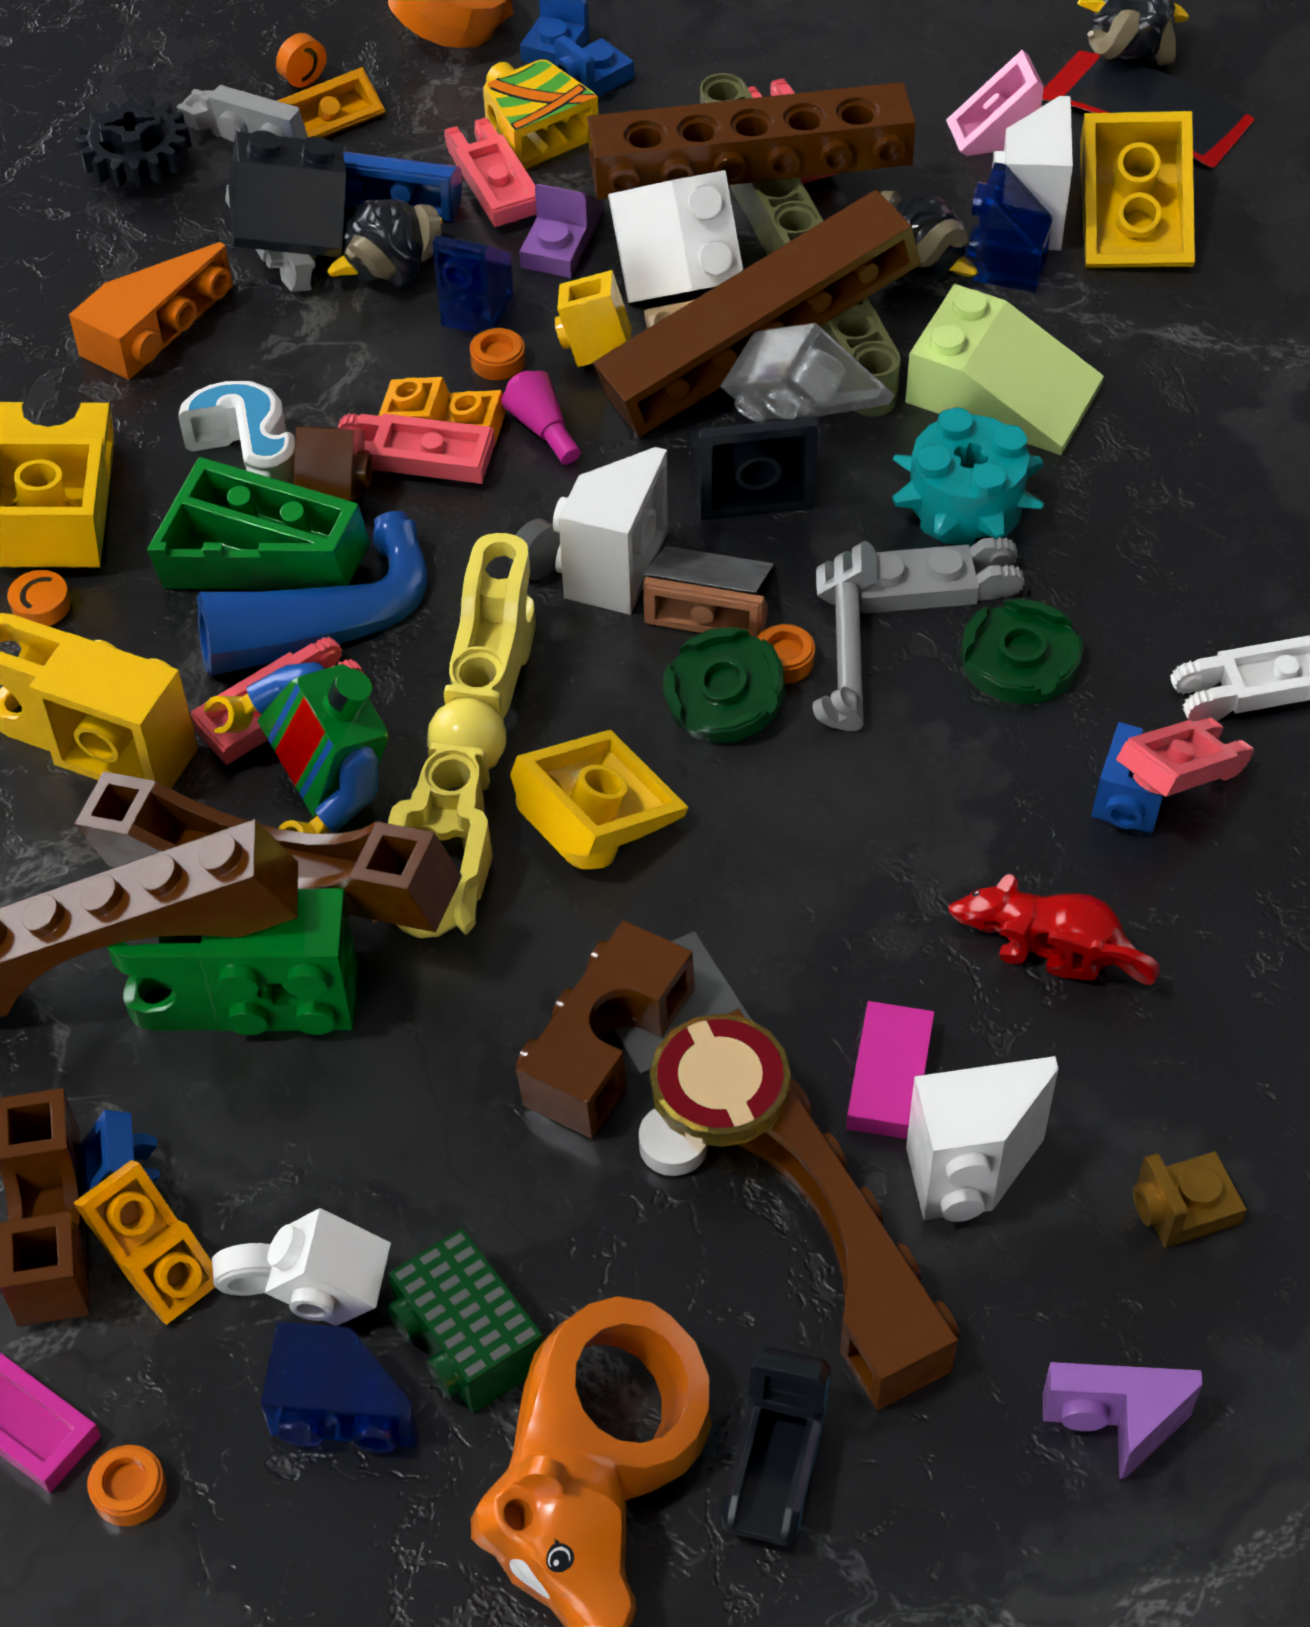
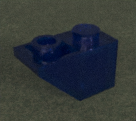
(1011, 234)
(471, 283)
(332, 1388)

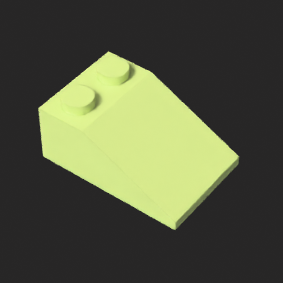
(1002, 367)

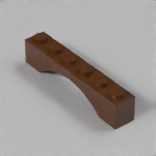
(384, 868)
(205, 887)
(890, 1325)

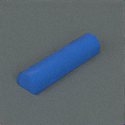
(403, 179)

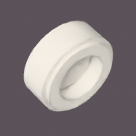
(666, 1149)
(242, 1269)

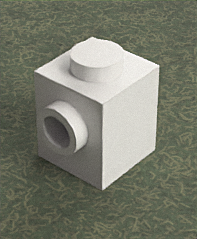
(326, 1268)

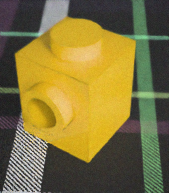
(591, 317)

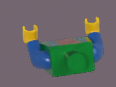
(321, 735)

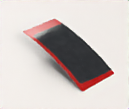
(1128, 87)

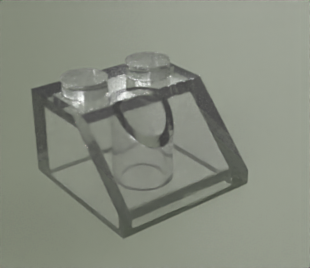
(799, 376)

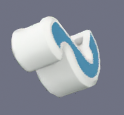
(244, 413)

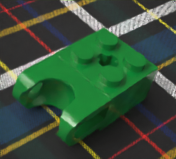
(269, 980)

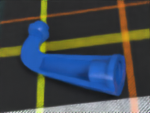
(261, 627)

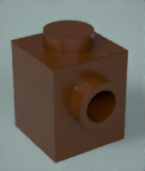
(332, 461)

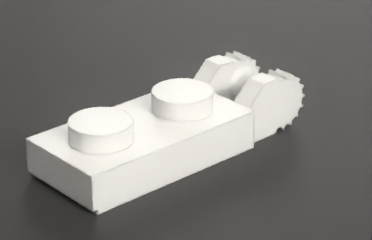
(1249, 677)

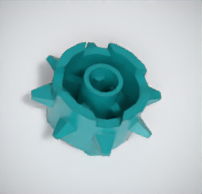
(968, 478)

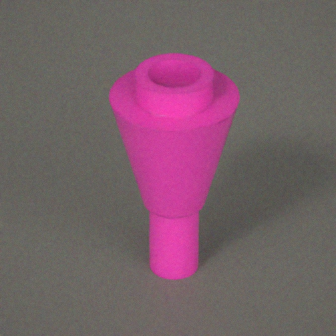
(534, 403)

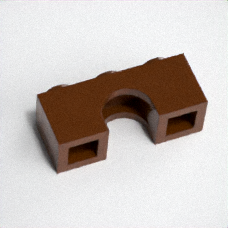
(627, 983)
(45, 1233)

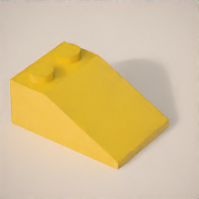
(1137, 189)

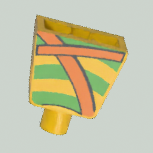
(538, 109)

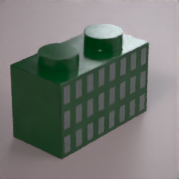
(465, 1321)

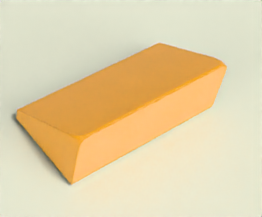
(337, 104)

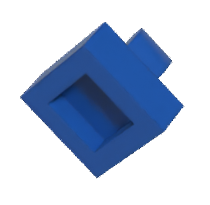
(111, 1146)

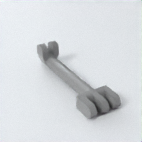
(840, 585)

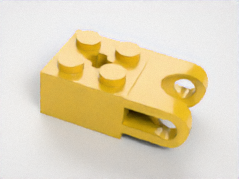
(54, 487)
(94, 704)

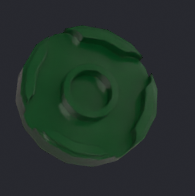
(1021, 651)
(724, 685)

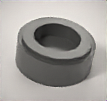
(542, 547)

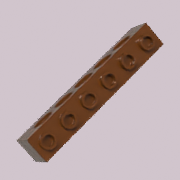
(754, 138)

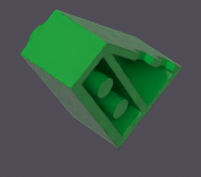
(255, 534)

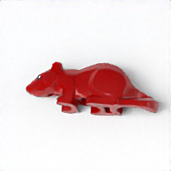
(1068, 930)

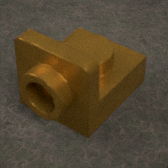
(1186, 1198)

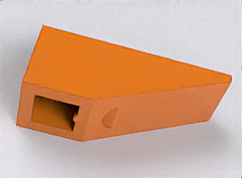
(145, 311)

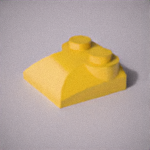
(592, 797)

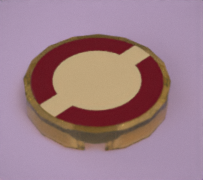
(720, 1079)

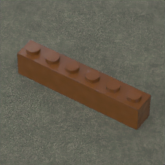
(793, 286)

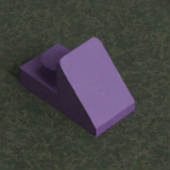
(560, 230)
(1139, 1400)

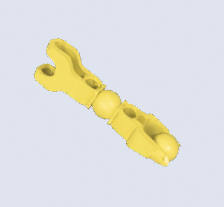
(469, 729)

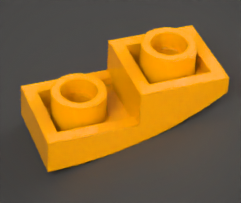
(431, 400)
(148, 1241)

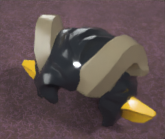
(1134, 29)
(937, 234)
(387, 241)

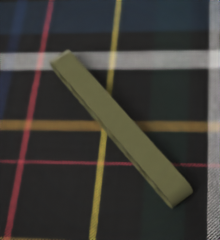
(783, 212)

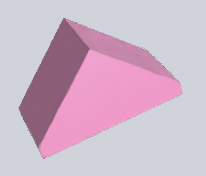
(1002, 101)

